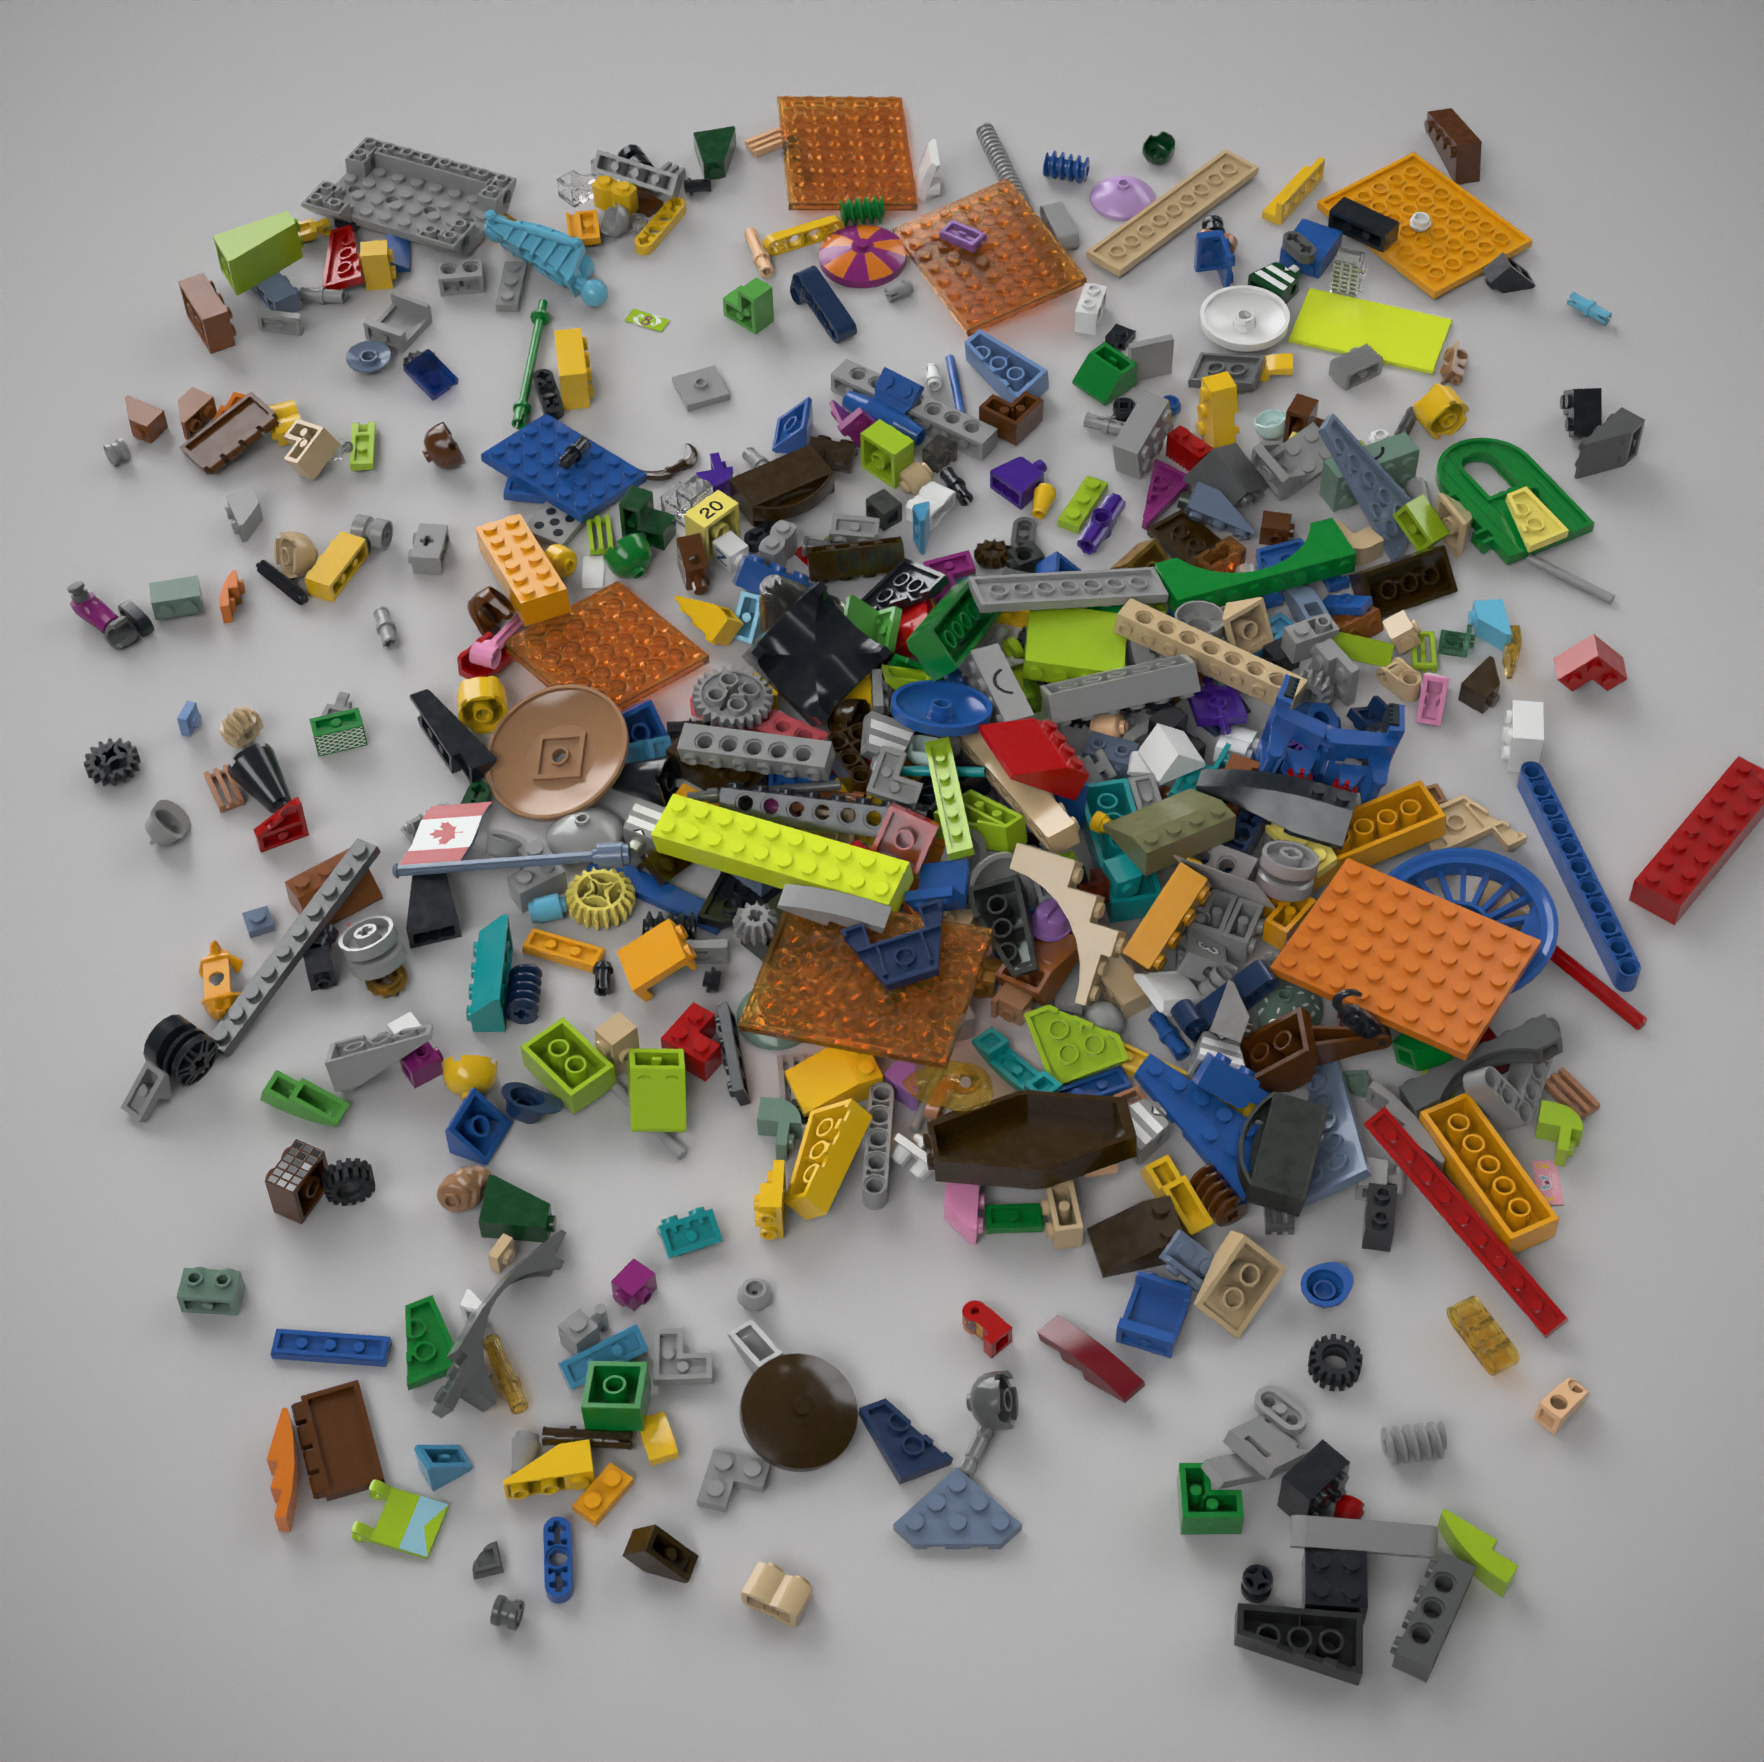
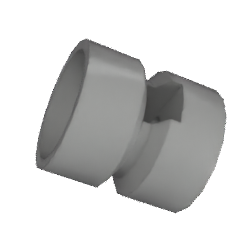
(376, 532)

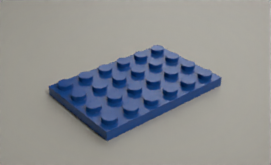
(583, 489)

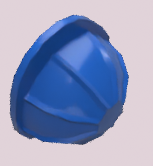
(1327, 1284)

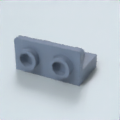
(1187, 1258)

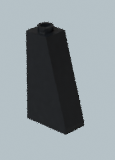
(431, 911)

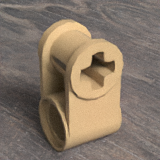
(1400, 680)

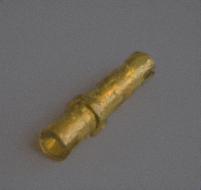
(508, 1383)

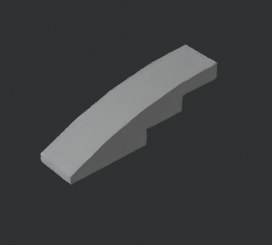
(833, 906)
(1379, 1097)

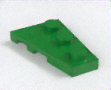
(426, 1343)

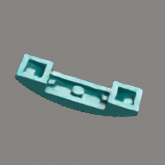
(1010, 1066)

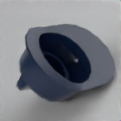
(528, 1103)

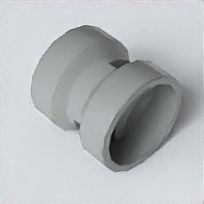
(1217, 978)

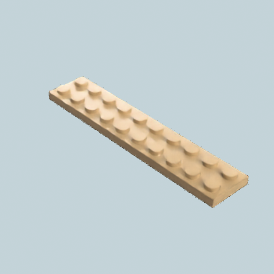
(1172, 213)

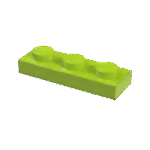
(1082, 504)

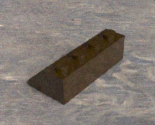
(1406, 580)

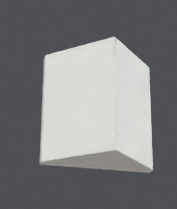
(1169, 754)

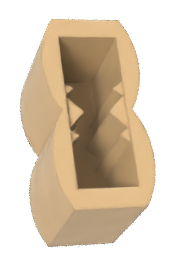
(777, 1593)

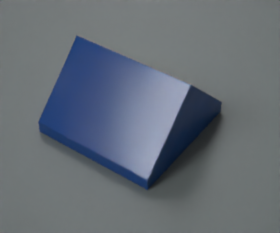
(794, 428)
(476, 1129)

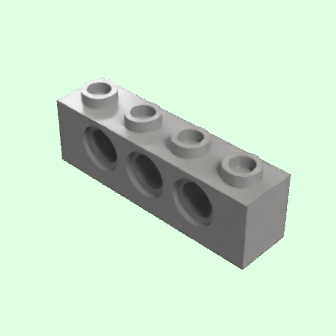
(637, 173)
(1223, 857)

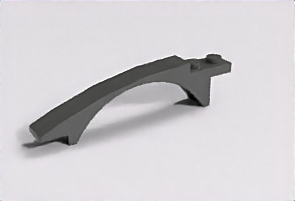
(468, 1371)

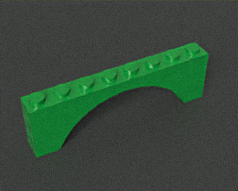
(1321, 557)

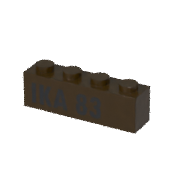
(854, 559)

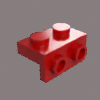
(469, 670)

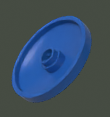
(940, 708)

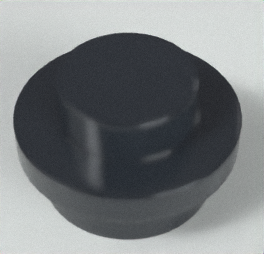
(711, 980)

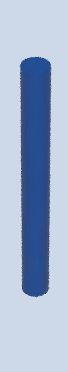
(954, 382)

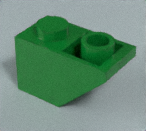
(1418, 1054)

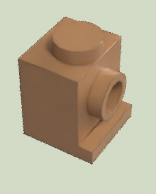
(1011, 1004)

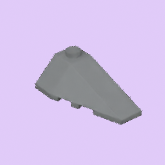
(358, 1059)

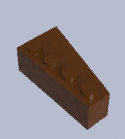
(1455, 145)

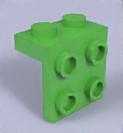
(878, 625)

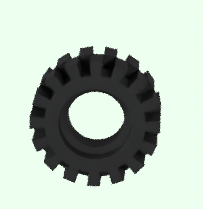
(348, 1181)
(1330, 1376)

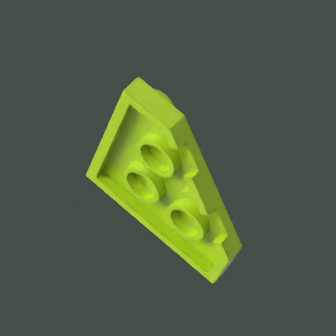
(1073, 1046)

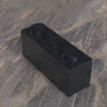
(1363, 224)

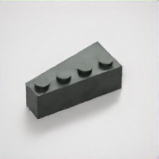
(1304, 1637)

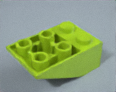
(656, 1090)

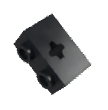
(1379, 1217)

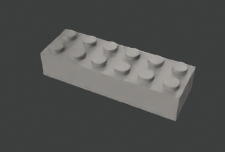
(1120, 689)

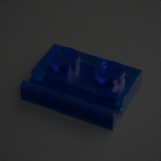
(430, 374)

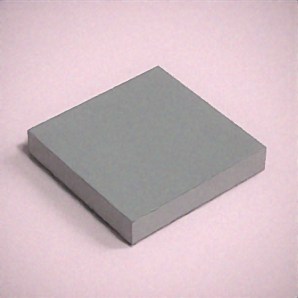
(1152, 356)

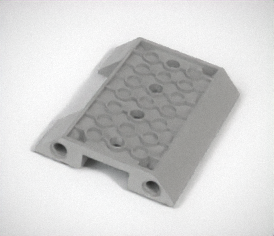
(414, 196)

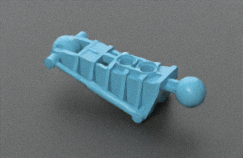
(550, 253)

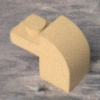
(1365, 543)

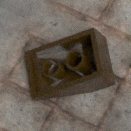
(1134, 1237)

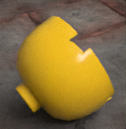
(469, 1073)

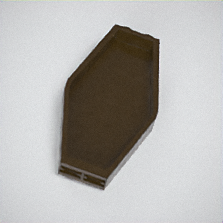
(1031, 1139)

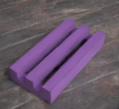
(960, 238)

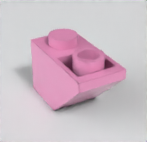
(962, 1209)

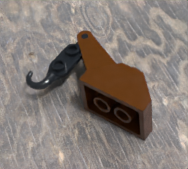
(1291, 1047)

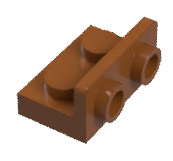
(1364, 626)

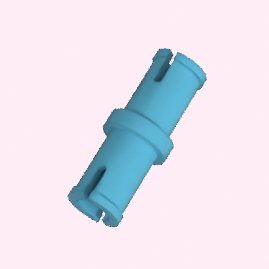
(1589, 308)

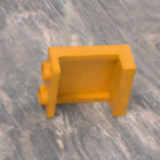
(656, 957)

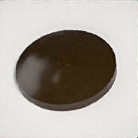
(798, 1412)

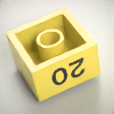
(712, 519)

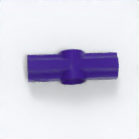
(1101, 523)

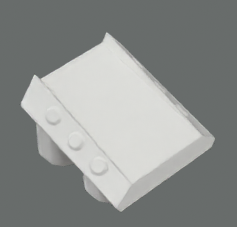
(928, 173)
(1167, 989)

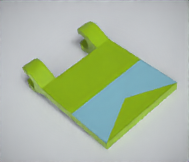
(406, 1523)

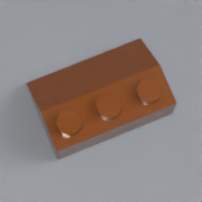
(306, 884)

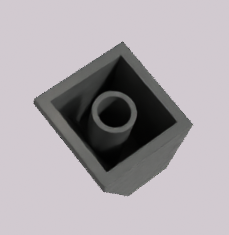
(1231, 473)

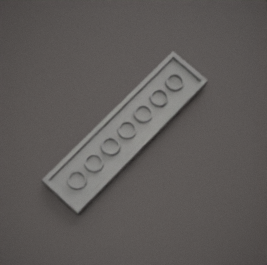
(1066, 589)

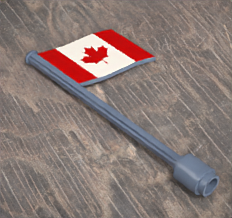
(451, 831)

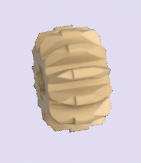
(241, 727)

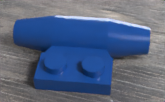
(893, 399)

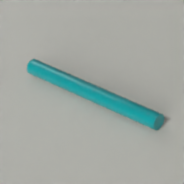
(961, 771)

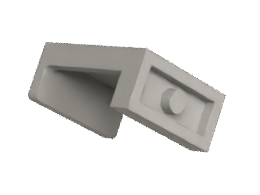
(399, 323)

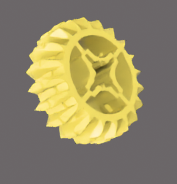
(600, 898)

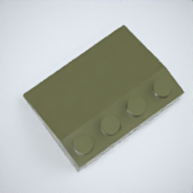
(1173, 826)

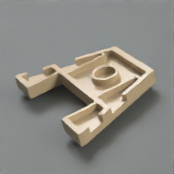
(1470, 822)

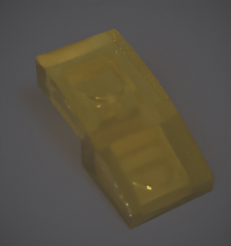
(1512, 652)

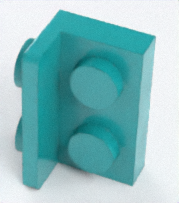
(689, 1233)

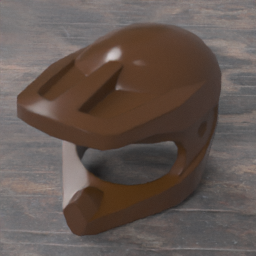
(488, 610)

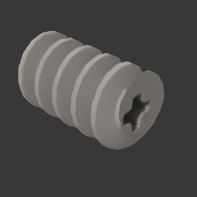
(1414, 1441)

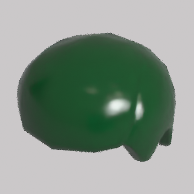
(1159, 148)

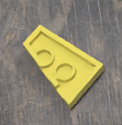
(1534, 520)

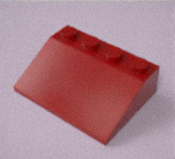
(1036, 755)

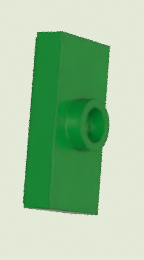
(1013, 1218)

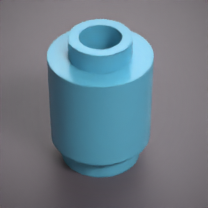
(547, 908)

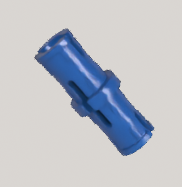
(1169, 1035)

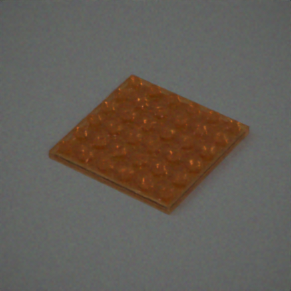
(607, 645)

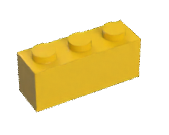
(336, 566)

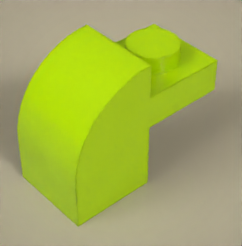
(1560, 1125)

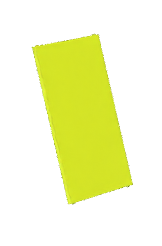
(1395, 333)

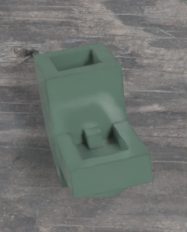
(781, 1120)

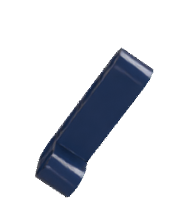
(813, 289)
(1245, 828)
(1253, 983)

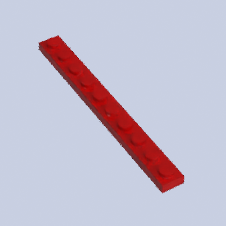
(1466, 1223)

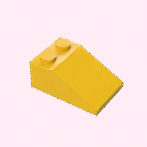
(832, 1078)

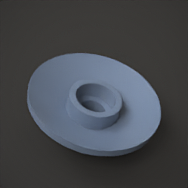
(368, 356)

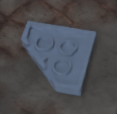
(957, 1517)

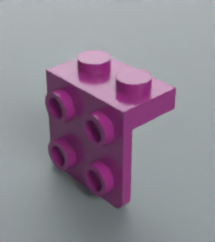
(852, 423)

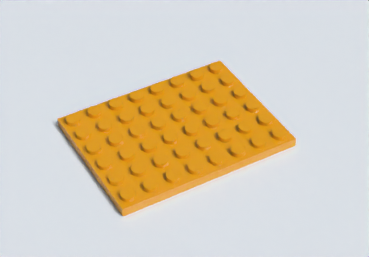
(1462, 230)

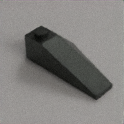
(1006, 910)

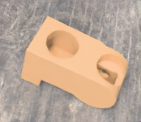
(1560, 1405)

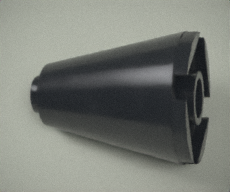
(261, 776)
(650, 779)

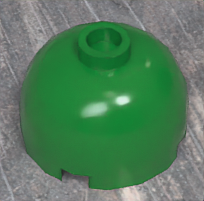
(630, 557)

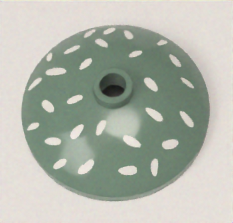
(1274, 1006)

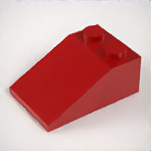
(910, 620)

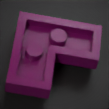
(954, 566)

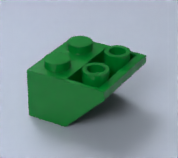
(1106, 374)

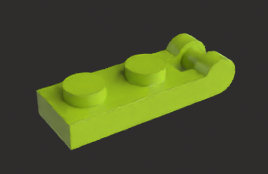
(363, 442)

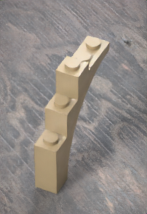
(1083, 909)

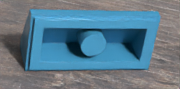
(921, 525)

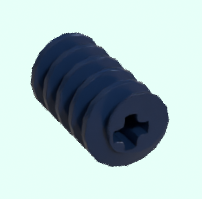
(523, 993)

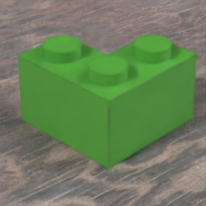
(750, 305)

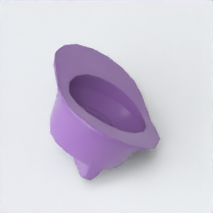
(1050, 922)

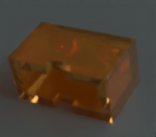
(1222, 558)

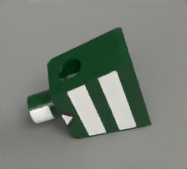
(1277, 279)

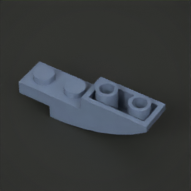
(1303, 602)

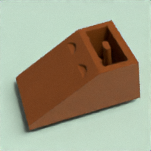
(1054, 965)

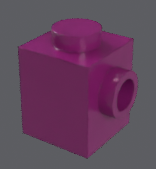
(422, 1064)
(634, 1285)

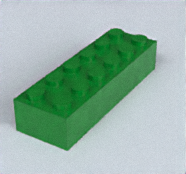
(950, 632)

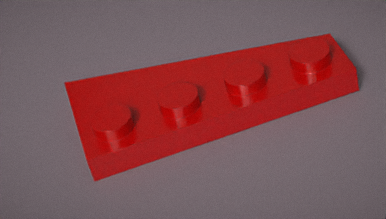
(342, 260)

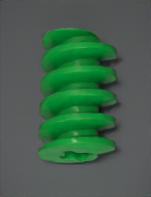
(862, 211)

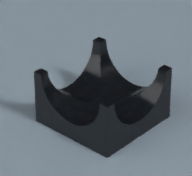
(814, 655)

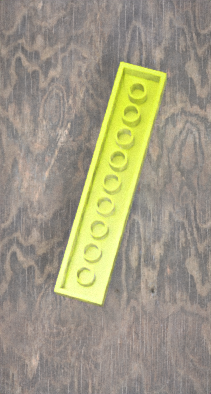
(777, 853)

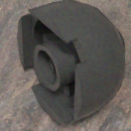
(994, 1400)

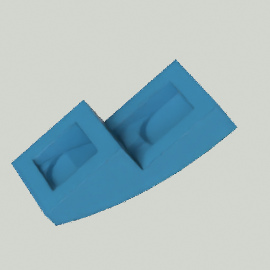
(648, 748)

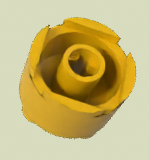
(1441, 411)
(481, 703)

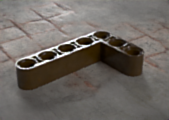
(848, 762)

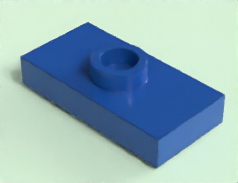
(1347, 604)

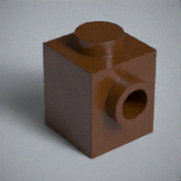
(1276, 528)

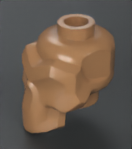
(463, 1189)

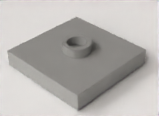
(701, 388)

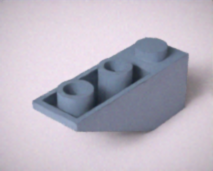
(1214, 508)

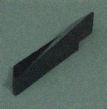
(451, 738)

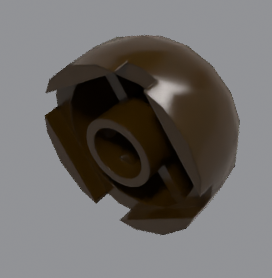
(848, 714)

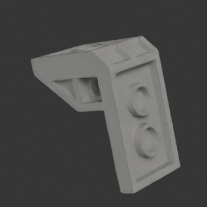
(1293, 463)

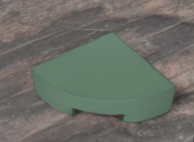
(1357, 1082)

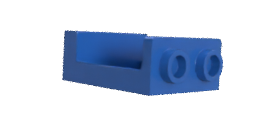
(1154, 1314)

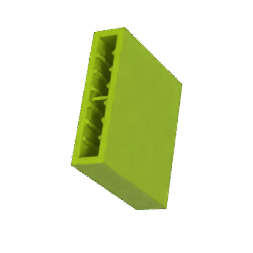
(1071, 644)

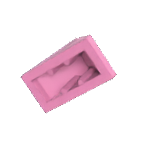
(1432, 699)

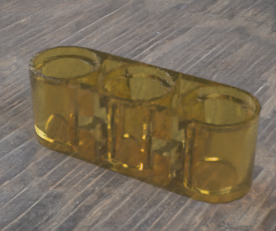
(1483, 1335)

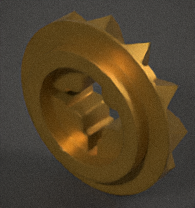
(398, 980)

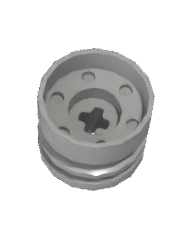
(1203, 616)

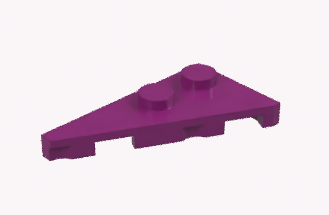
(1164, 490)

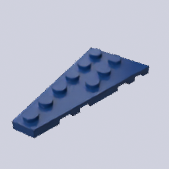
(1205, 1120)

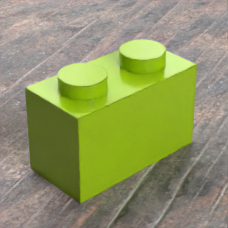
(1421, 523)

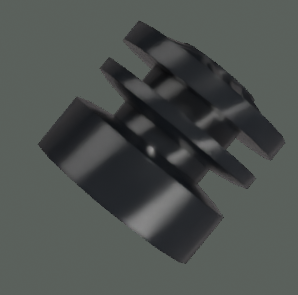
(181, 1050)

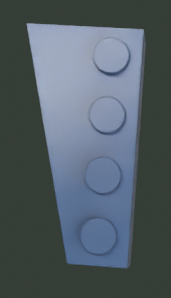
(1004, 367)

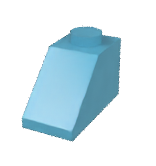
(748, 613)
(1490, 622)

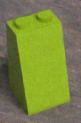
(258, 250)

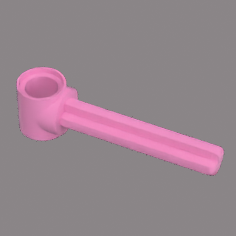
(489, 651)

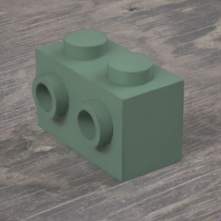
(176, 597)
(210, 1291)

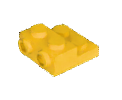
(770, 1203)

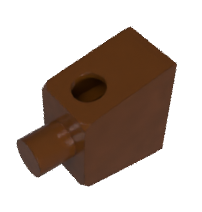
(693, 571)

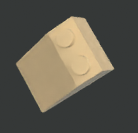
(1237, 1283)

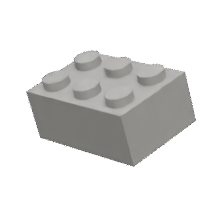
(1142, 435)

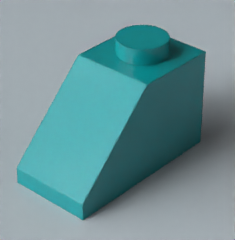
(1123, 876)

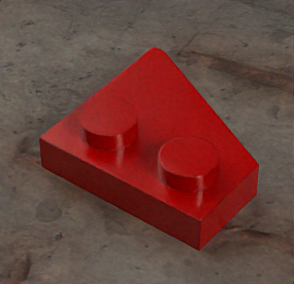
(282, 827)

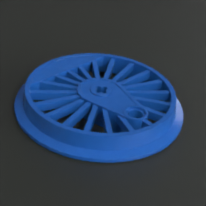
(1539, 922)

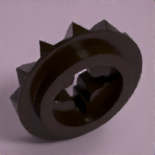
(983, 556)

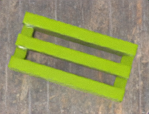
(598, 522)
(1423, 665)

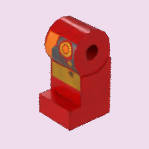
(987, 1325)

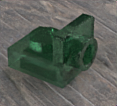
(1456, 643)

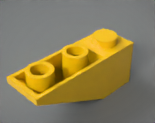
(716, 622)
(559, 1469)

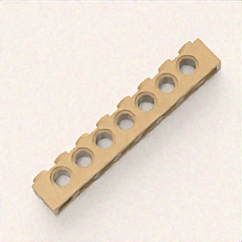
(1212, 655)

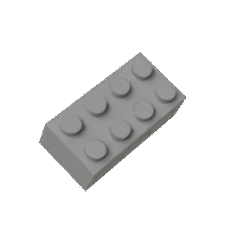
(994, 678)

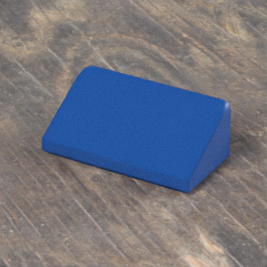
(401, 253)

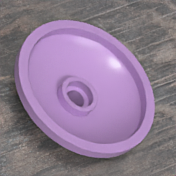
(1121, 197)

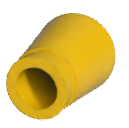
(1042, 500)

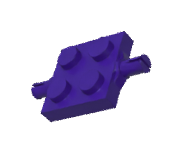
(1217, 706)

